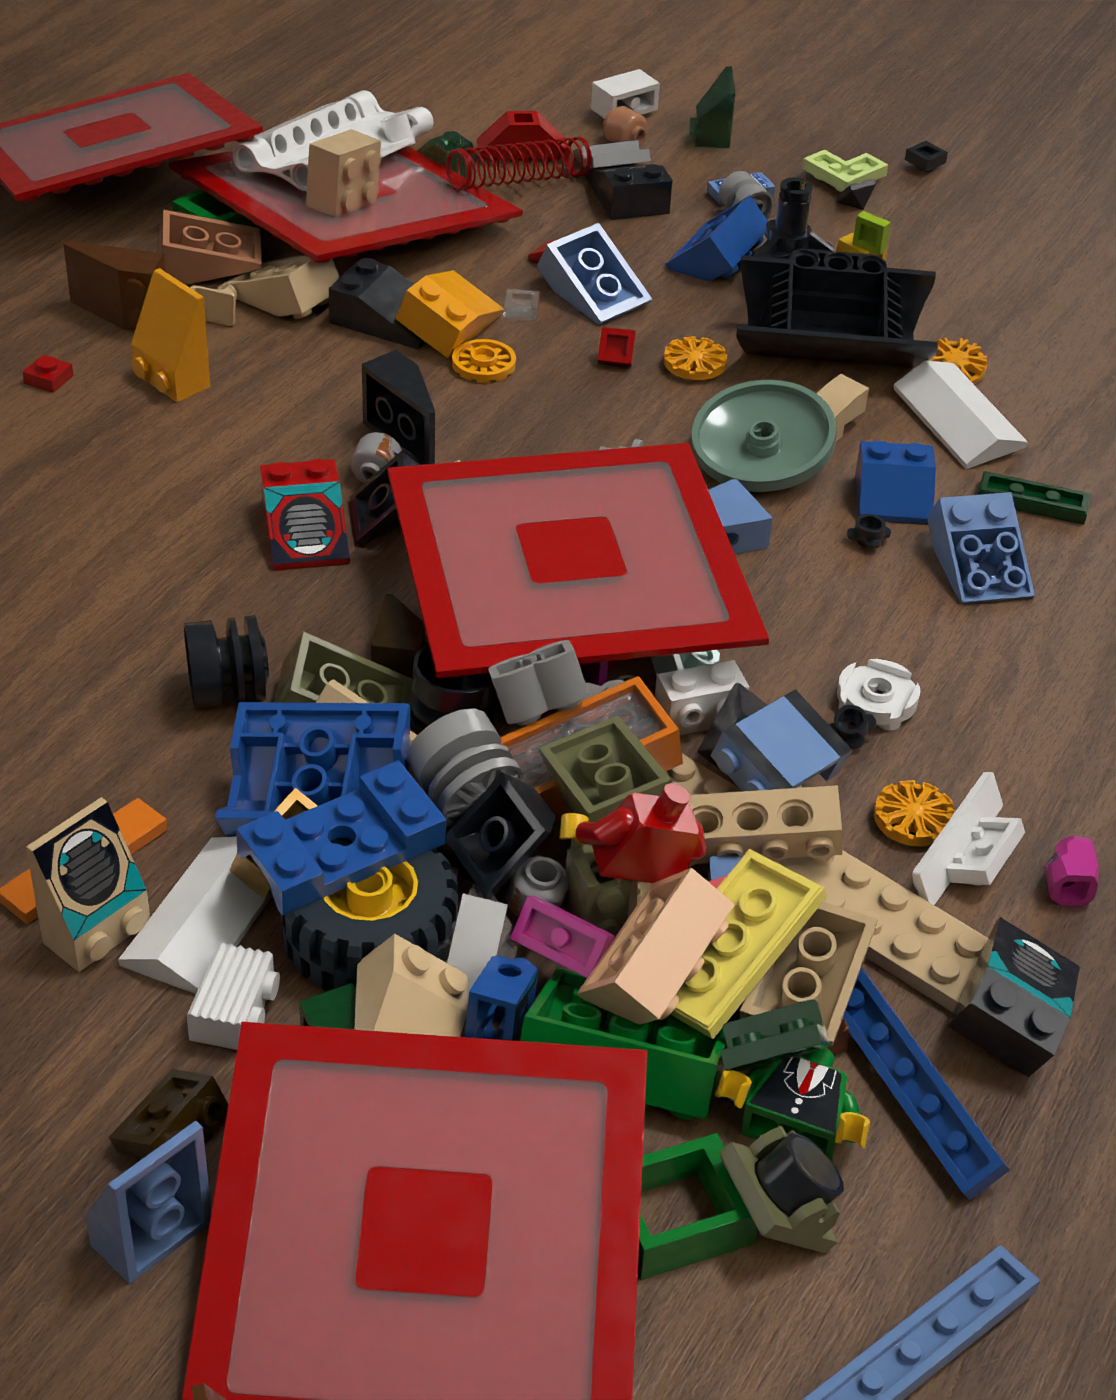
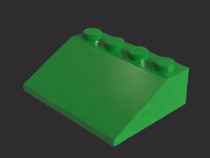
(680, 1060)

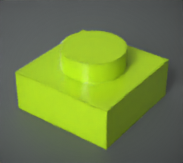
(871, 233)

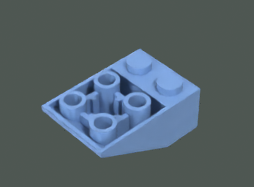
(981, 547)

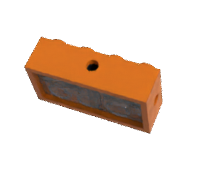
(629, 701)

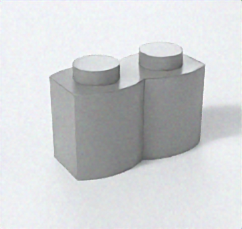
(539, 683)

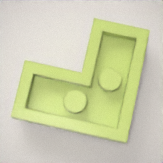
(844, 173)

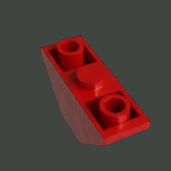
(520, 127)

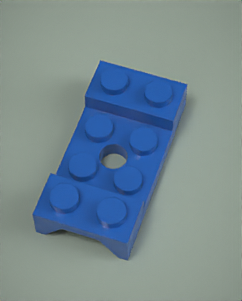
(384, 819)

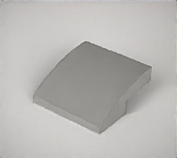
(614, 154)

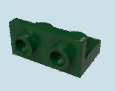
(774, 1036)

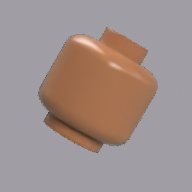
(624, 125)

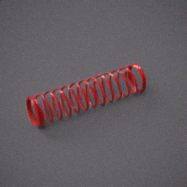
(566, 162)

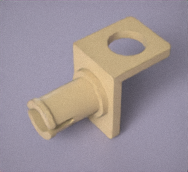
(219, 303)

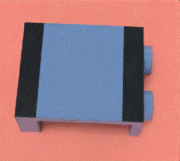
(780, 747)

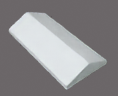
(958, 413)
(196, 915)

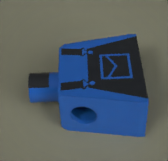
(501, 991)

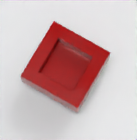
(616, 346)
(48, 373)

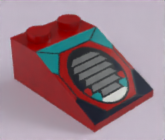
(304, 514)

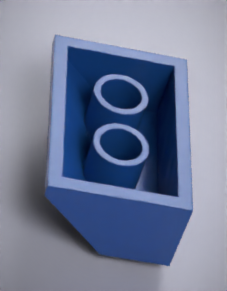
(721, 242)

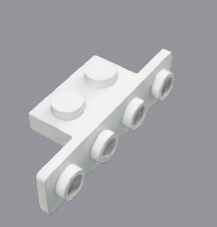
(971, 843)

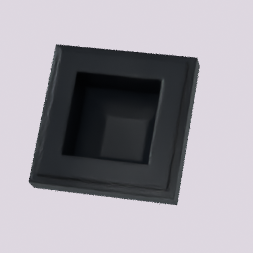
(857, 194)

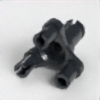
(791, 227)

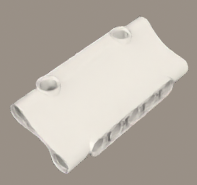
(286, 147)

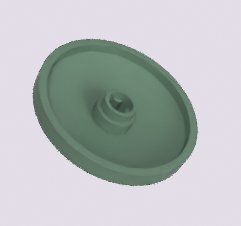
(764, 435)

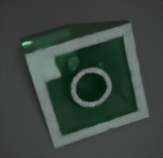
(715, 113)

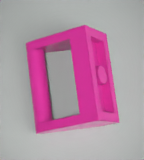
(560, 936)

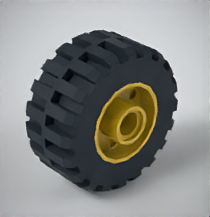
(339, 930)

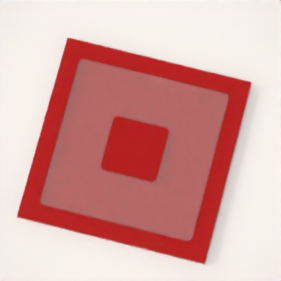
(116, 135)
(410, 205)
(571, 548)
(423, 1220)

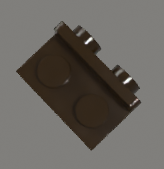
(169, 1109)

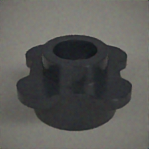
(869, 531)
(856, 716)

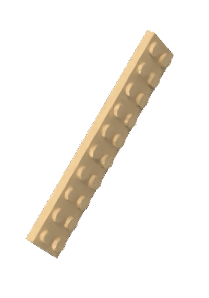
(911, 934)

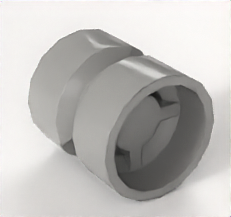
(742, 184)

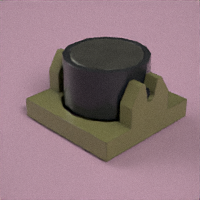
(796, 1179)

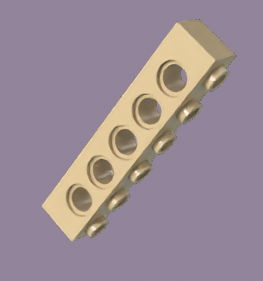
(772, 817)

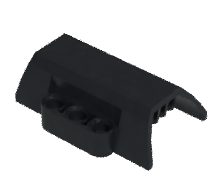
(834, 308)

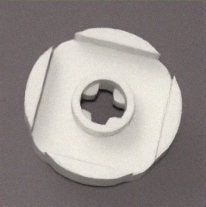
(900, 695)

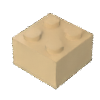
(343, 172)

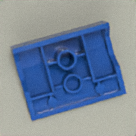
(309, 749)

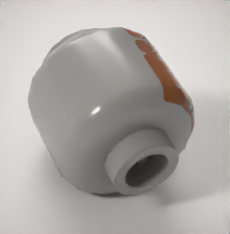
(372, 454)
(538, 878)

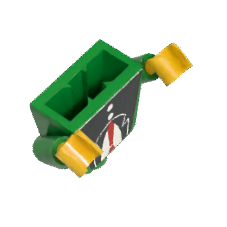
(801, 1098)

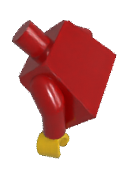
(643, 837)

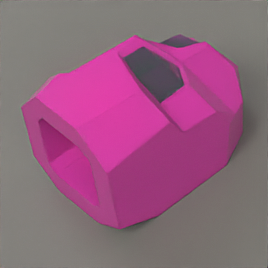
(1073, 872)

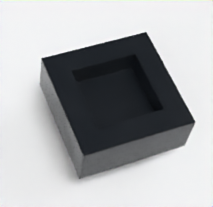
(926, 156)

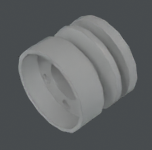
(459, 760)

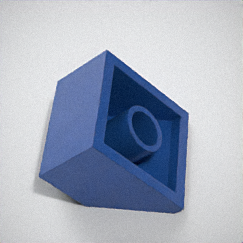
(895, 481)

